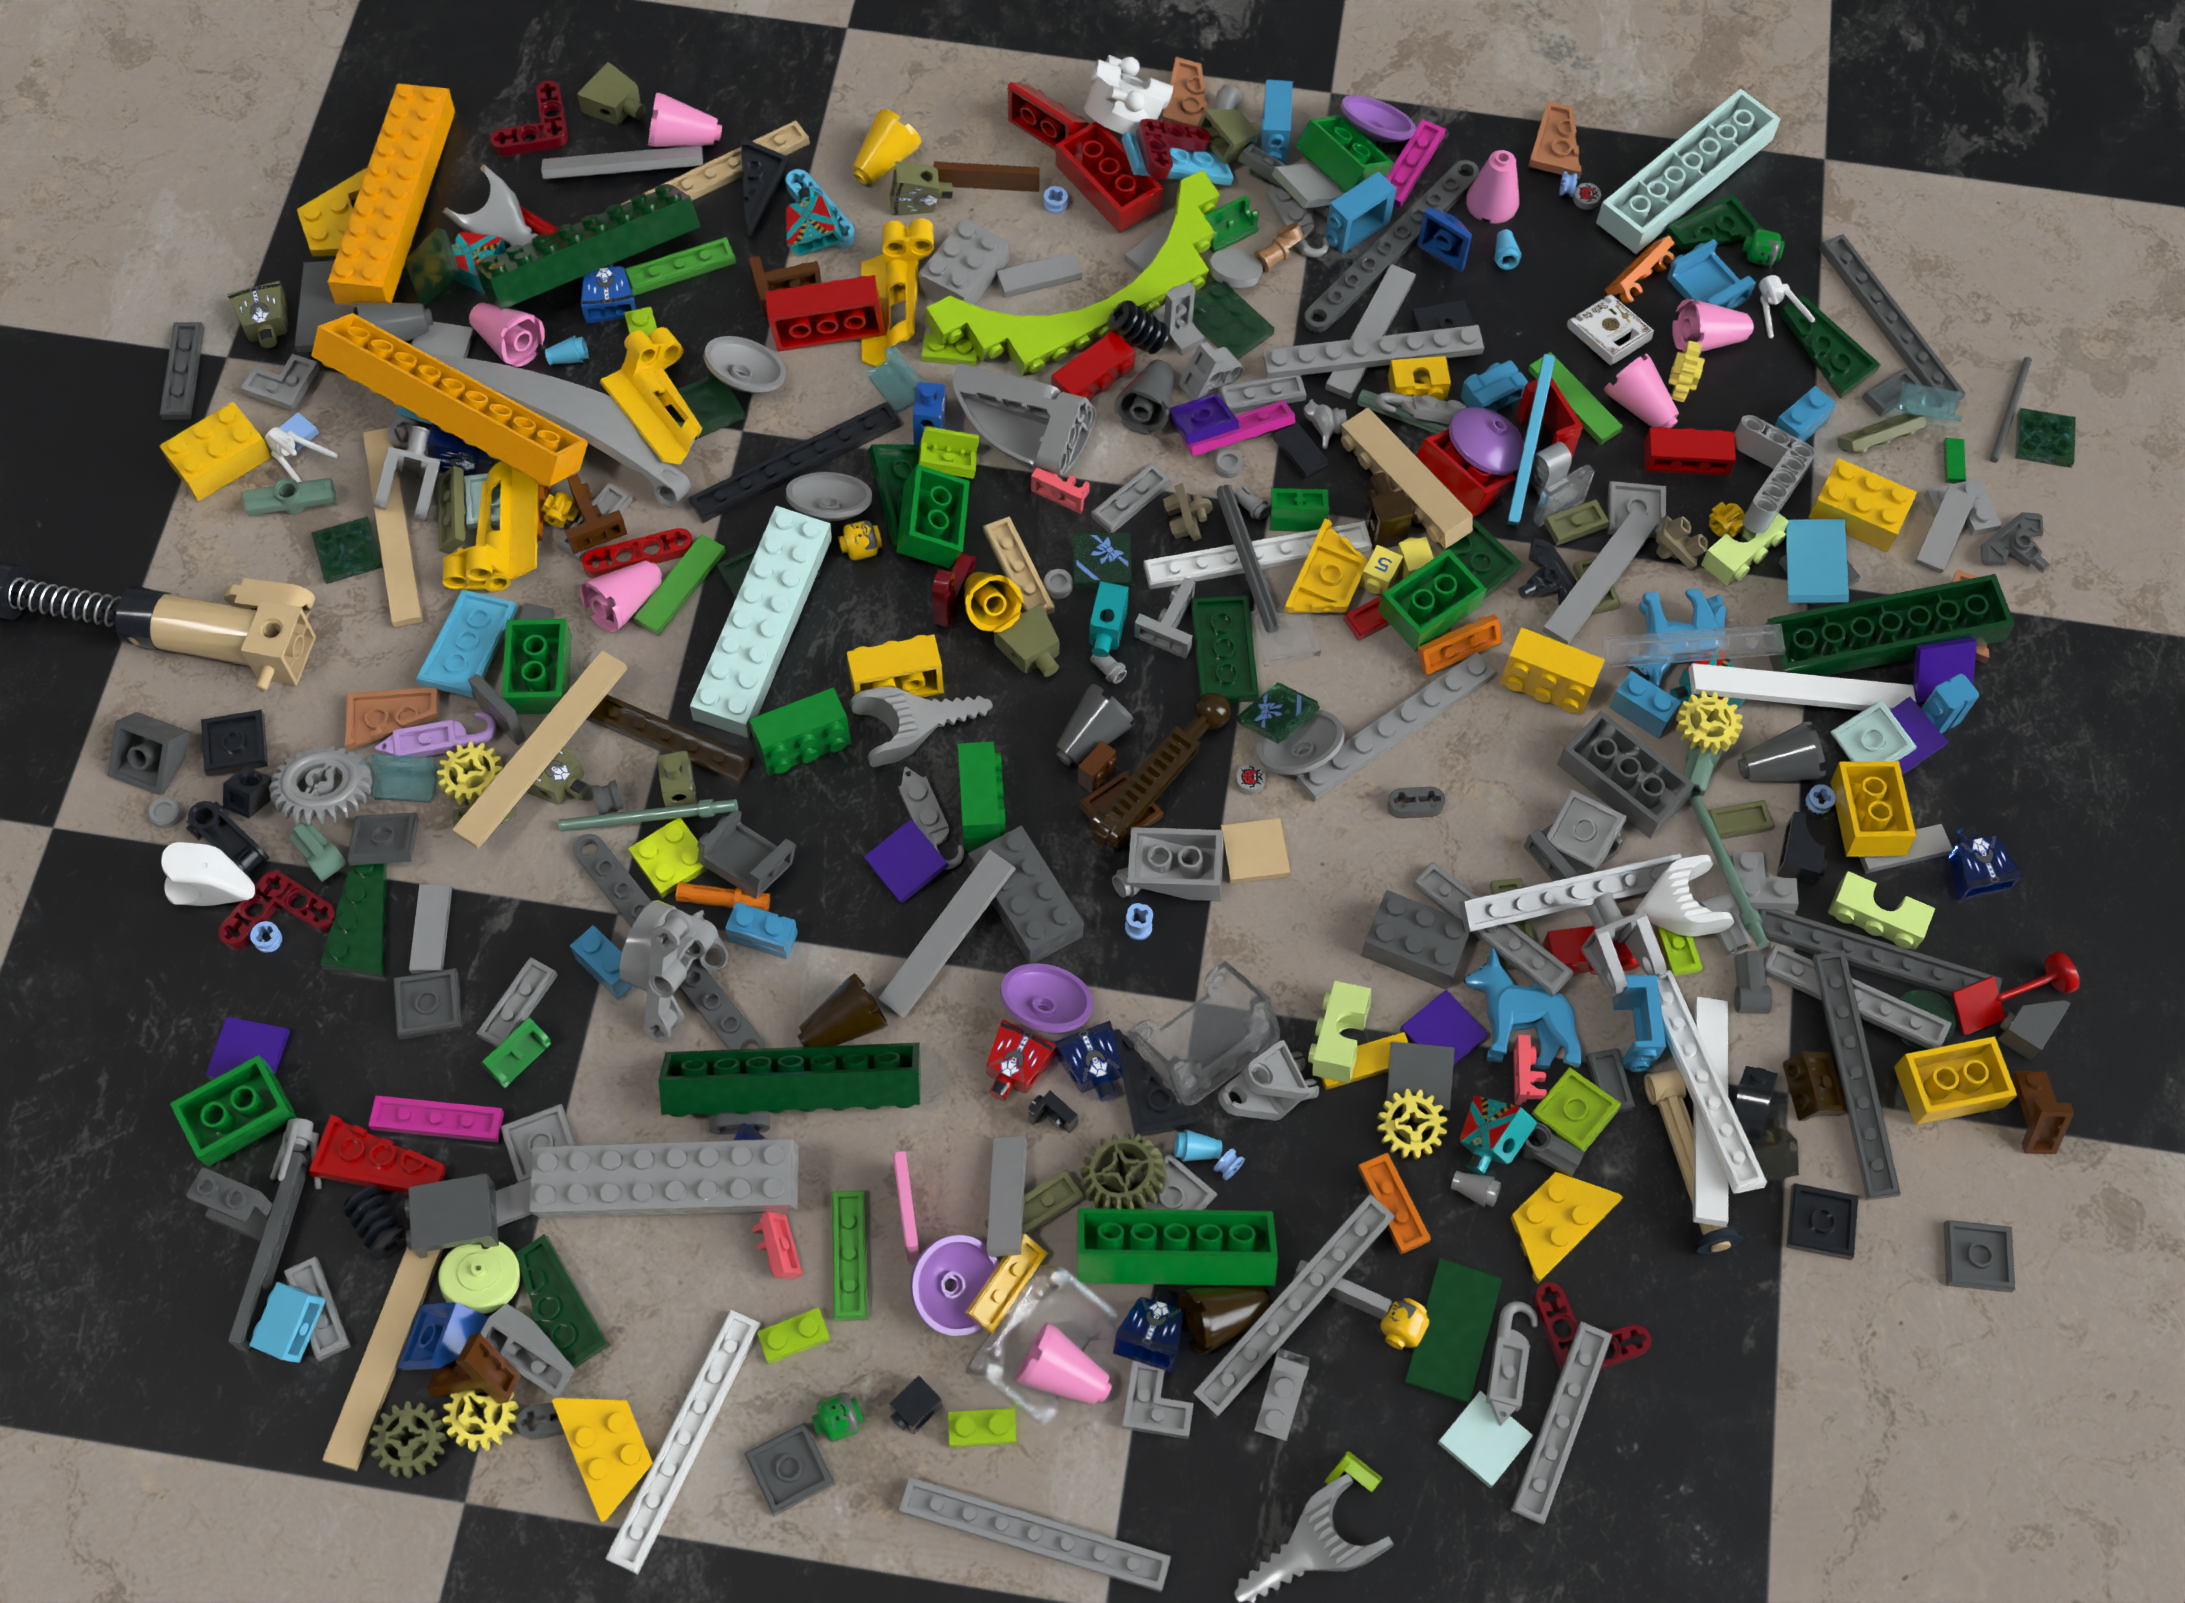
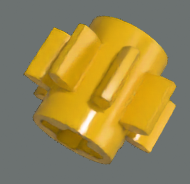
(559, 510)
(1726, 519)

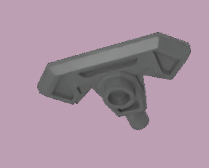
(2016, 541)

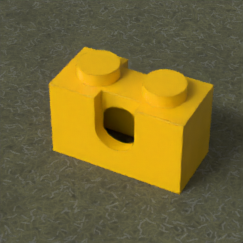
(1433, 377)

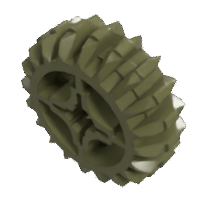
(1148, 1172)

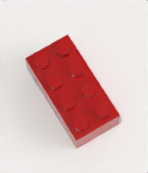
(1103, 174)
(825, 313)

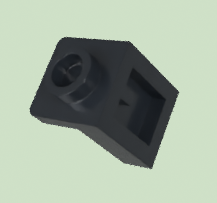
(1058, 1112)

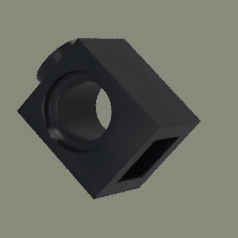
(246, 792)
(915, 1405)

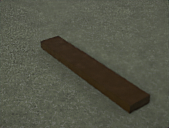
(671, 738)

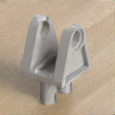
(412, 460)
(1632, 930)
(1269, 1085)

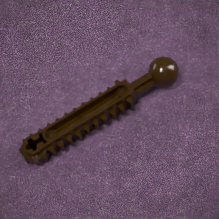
(1158, 771)

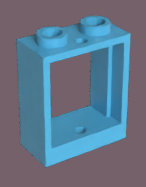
(1277, 119)
(1360, 212)

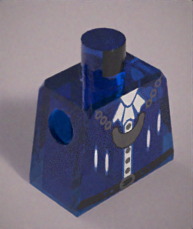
(455, 452)
(1981, 865)
(1092, 1060)
(1151, 1332)

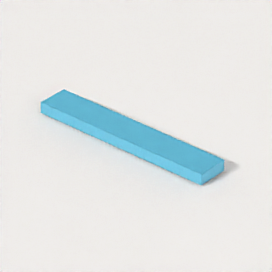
(1531, 440)

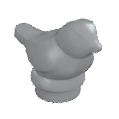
(1325, 420)

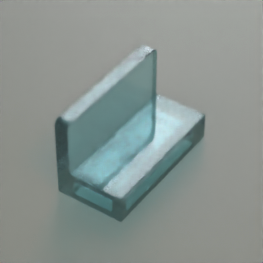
(895, 380)
(1929, 401)
(404, 778)

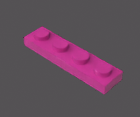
(1414, 159)
(1250, 426)
(436, 1119)

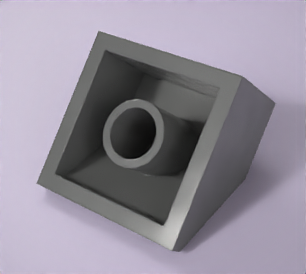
(147, 752)

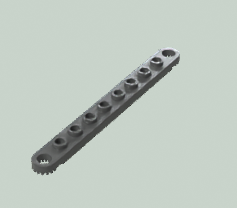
(1388, 248)
(698, 985)

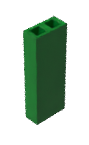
(1954, 460)

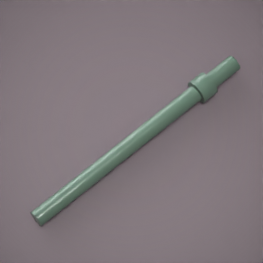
(704, 808)
(1749, 917)

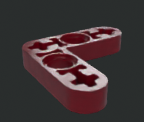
(542, 130)
(1160, 136)
(949, 589)
(278, 899)
(1561, 1303)

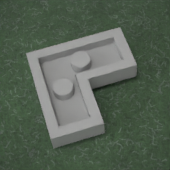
(282, 389)
(1982, 515)
(1761, 890)
(1148, 1411)

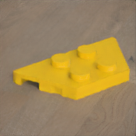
(1328, 575)
(1558, 1219)
(605, 1448)

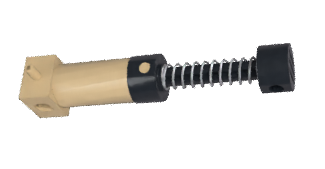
(269, 640)

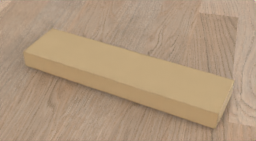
(1017, 563)

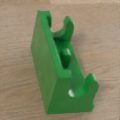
(1232, 223)
(1298, 509)
(516, 1052)

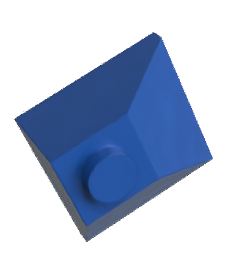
(1444, 238)
(440, 1335)

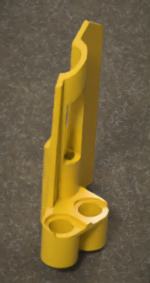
(897, 280)
(645, 390)
(502, 553)

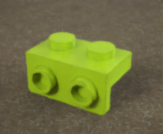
(949, 451)

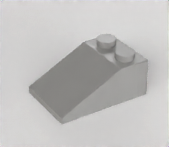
(1177, 862)

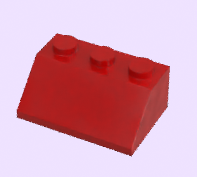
(1041, 115)
(1470, 485)

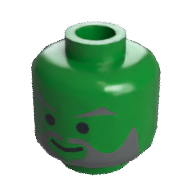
(1763, 247)
(837, 1417)

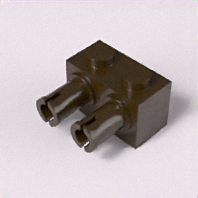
(1388, 513)

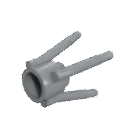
(297, 1136)

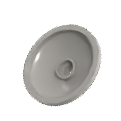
(744, 364)
(828, 496)
(1305, 748)

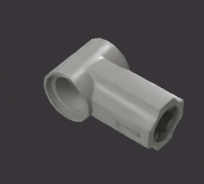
(1735, 938)

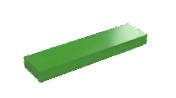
(680, 266)
(1588, 409)
(679, 584)
(849, 1256)

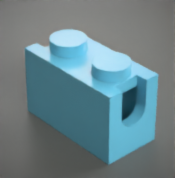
(287, 1322)

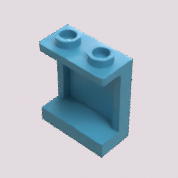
(1708, 279)
(1643, 999)

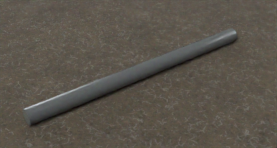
(2010, 409)

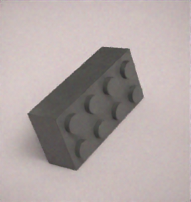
(1625, 774)
(1031, 898)

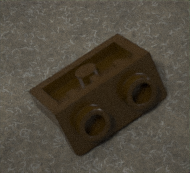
(1814, 1085)

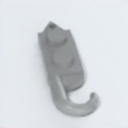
(1289, 212)
(1421, 407)
(926, 812)
(1509, 1363)

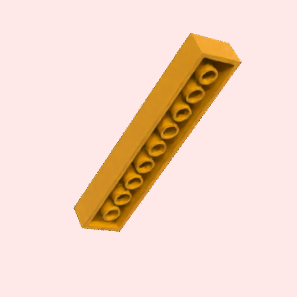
(392, 195)
(449, 399)

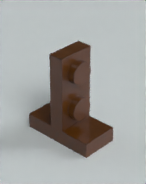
(781, 278)
(596, 528)
(2044, 1116)
(476, 1367)

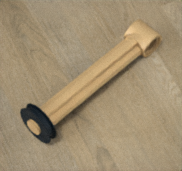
(1667, 1092)

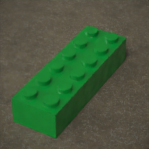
(1176, 1247)

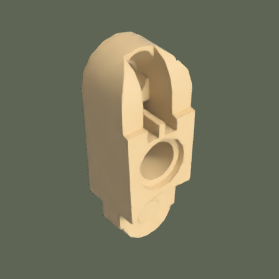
(253, 591)

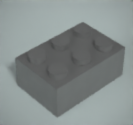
(1415, 940)

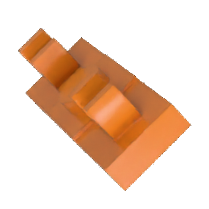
(1641, 269)
(1459, 644)
(1390, 1191)

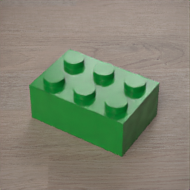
(1342, 152)
(933, 516)
(1432, 599)
(536, 664)
(800, 731)
(981, 794)
(233, 1110)

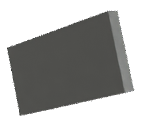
(316, 304)

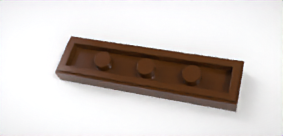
(989, 176)

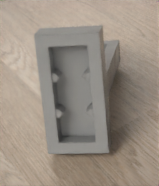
(1178, 317)
(1164, 631)
(1282, 1394)

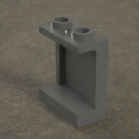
(744, 855)
(1556, 863)
(231, 1203)
(452, 1214)

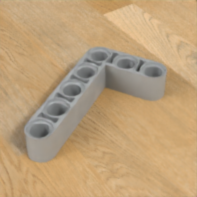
(1784, 454)

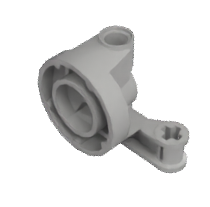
(658, 961)

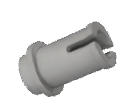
(1257, 507)
(1114, 671)

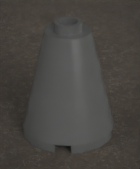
(398, 319)
(1147, 398)
(1093, 721)
(1785, 757)

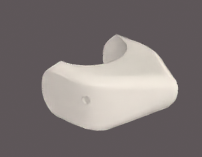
(203, 876)
(1672, 905)

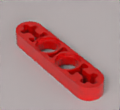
(636, 549)

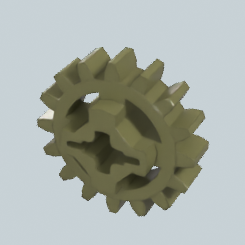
(408, 1425)

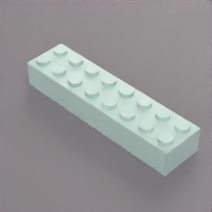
(1687, 171)
(761, 621)

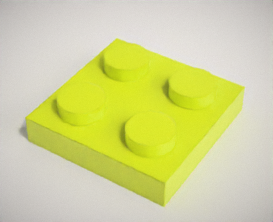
(668, 857)

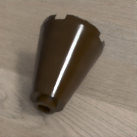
(843, 1016)
(1220, 1313)

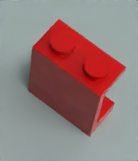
(1557, 415)

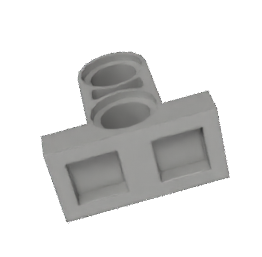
(1209, 370)
(1549, 466)

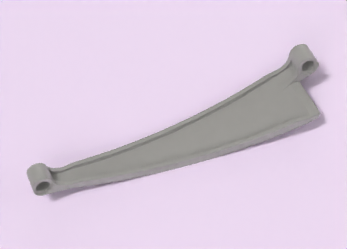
(584, 413)

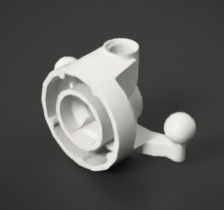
(1121, 99)

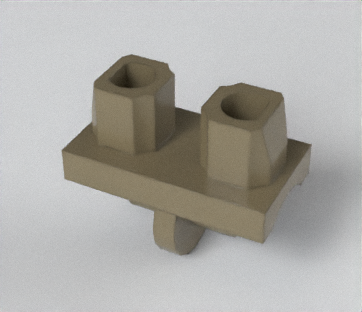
(1190, 510)
(1675, 542)

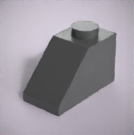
(2032, 1027)

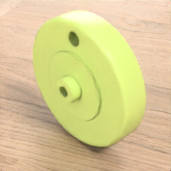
(479, 1276)

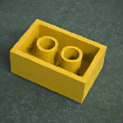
(215, 451)
(1867, 502)
(905, 664)
(1551, 671)
(1873, 809)
(1955, 1080)

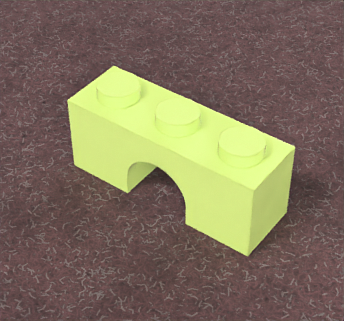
(1732, 559)
(1856, 905)
(1345, 1008)

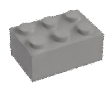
(964, 264)

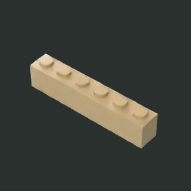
(1383, 451)

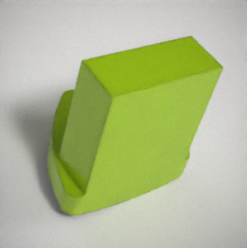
(1357, 1470)

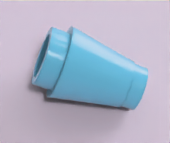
(1506, 250)
(568, 351)
(1195, 1146)

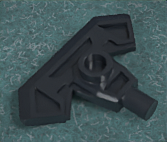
(1551, 576)

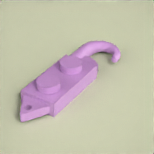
(435, 738)

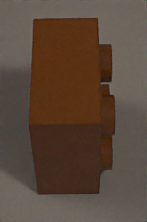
(1097, 767)

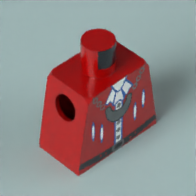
(1017, 1060)

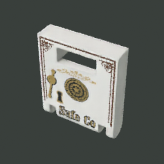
(1606, 323)

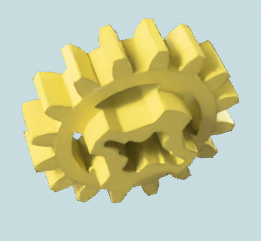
(1686, 371)
(1709, 722)
(470, 772)
(1409, 1110)
(469, 1419)

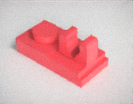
(1064, 493)
(1525, 1056)
(779, 1245)

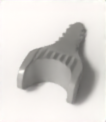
(498, 217)
(911, 718)
(1311, 1547)

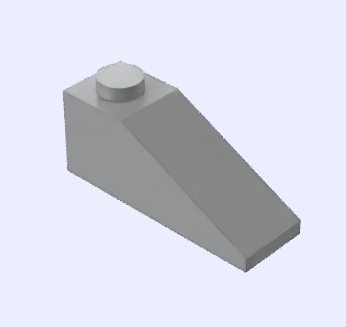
(528, 1349)

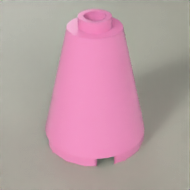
(681, 125)
(1495, 189)
(1709, 325)
(508, 332)
(1644, 394)
(619, 594)
(1062, 1368)

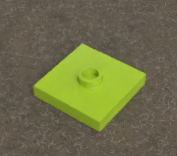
(1576, 1110)

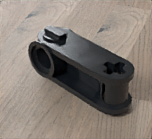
(224, 835)

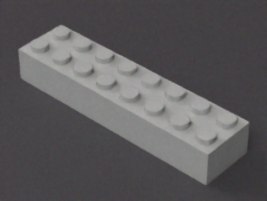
(664, 1178)

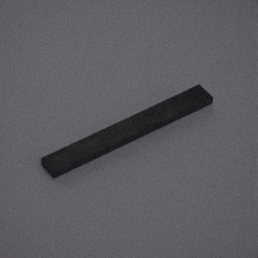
(794, 462)

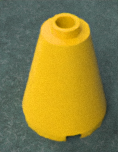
(883, 145)
(992, 601)

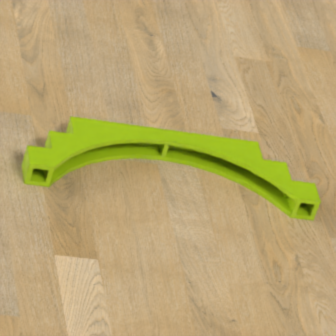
(1043, 338)

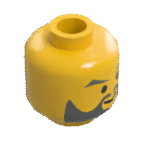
(860, 540)
(1404, 1324)

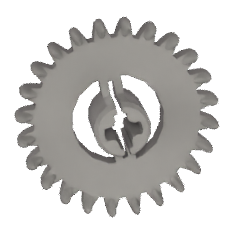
(321, 794)

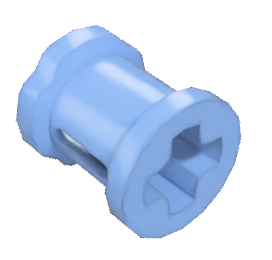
(1135, 929)

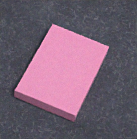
(906, 1207)

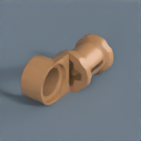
(1278, 249)

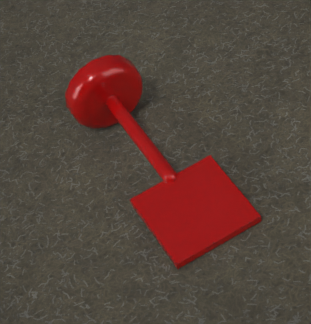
(1980, 1002)

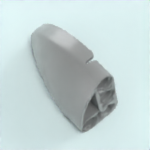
(1025, 417)

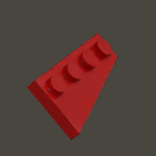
(365, 1160)

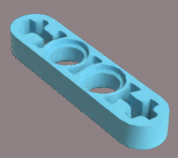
(803, 177)

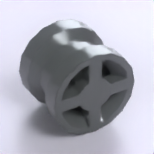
(607, 797)

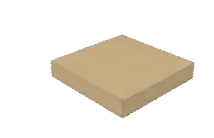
(1255, 851)

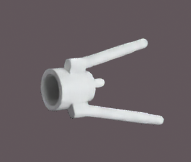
(1773, 293)
(283, 445)

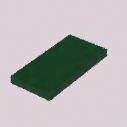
(1224, 647)
(1459, 1323)

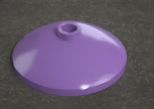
(1377, 119)
(1487, 440)
(1046, 998)
(968, 1268)

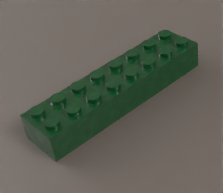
(586, 245)
(1891, 627)
(790, 1079)

